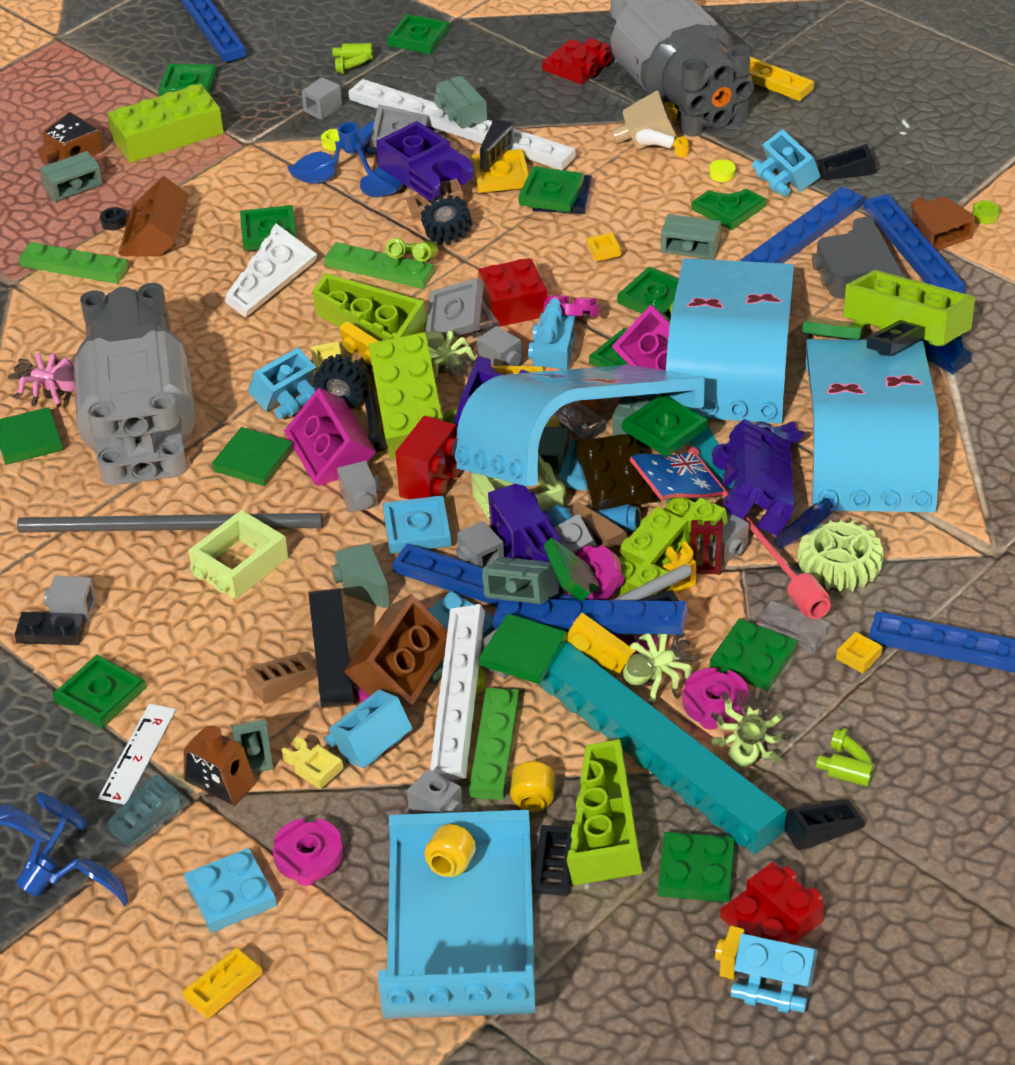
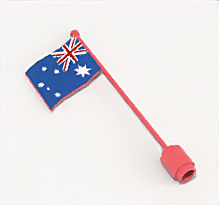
(689, 477)

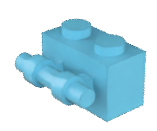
(791, 162)
(553, 338)
(282, 380)
(369, 729)
(777, 962)

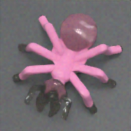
(53, 380)

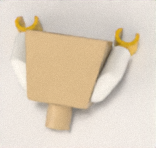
(650, 124)

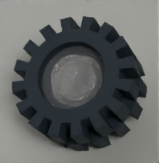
(446, 220)
(342, 379)

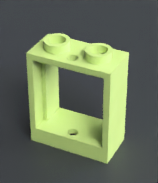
(552, 490)
(269, 554)

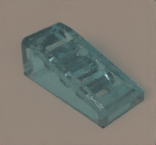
(155, 792)

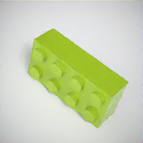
(165, 122)
(887, 298)
(404, 385)

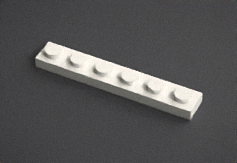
(457, 692)

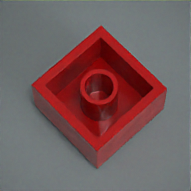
(513, 291)
(427, 459)

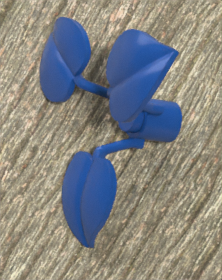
(319, 165)
(40, 869)

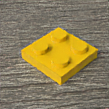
(505, 174)

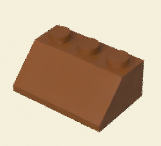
(155, 221)
(400, 652)

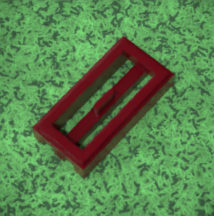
(707, 529)

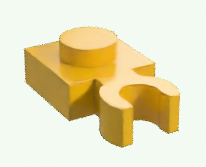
(677, 560)

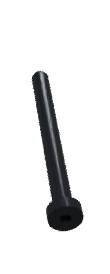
(376, 437)

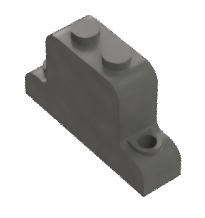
(852, 255)

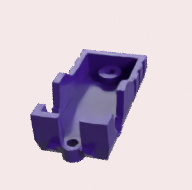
(762, 475)

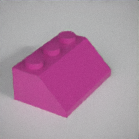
(646, 340)
(327, 437)

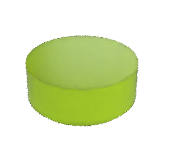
(986, 212)

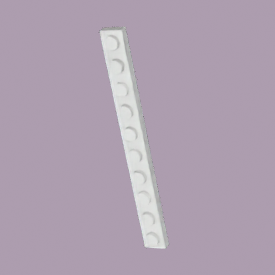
(534, 147)

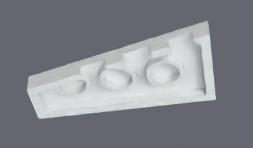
(273, 267)

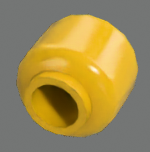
(532, 786)
(450, 850)

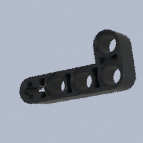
(330, 648)

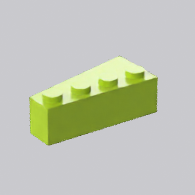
(369, 308)
(604, 826)

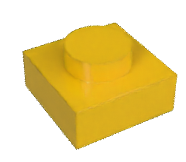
(603, 247)
(859, 652)
(727, 952)

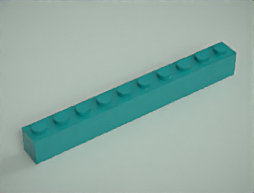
(665, 750)

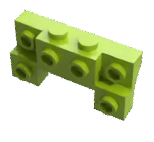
(646, 548)

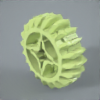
(834, 551)

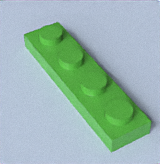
(74, 262)
(379, 265)
(494, 744)

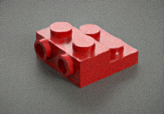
(578, 60)
(775, 906)

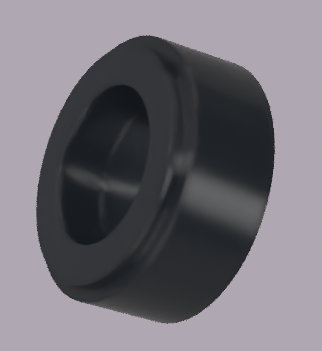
(113, 218)

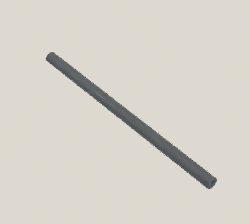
(160, 522)

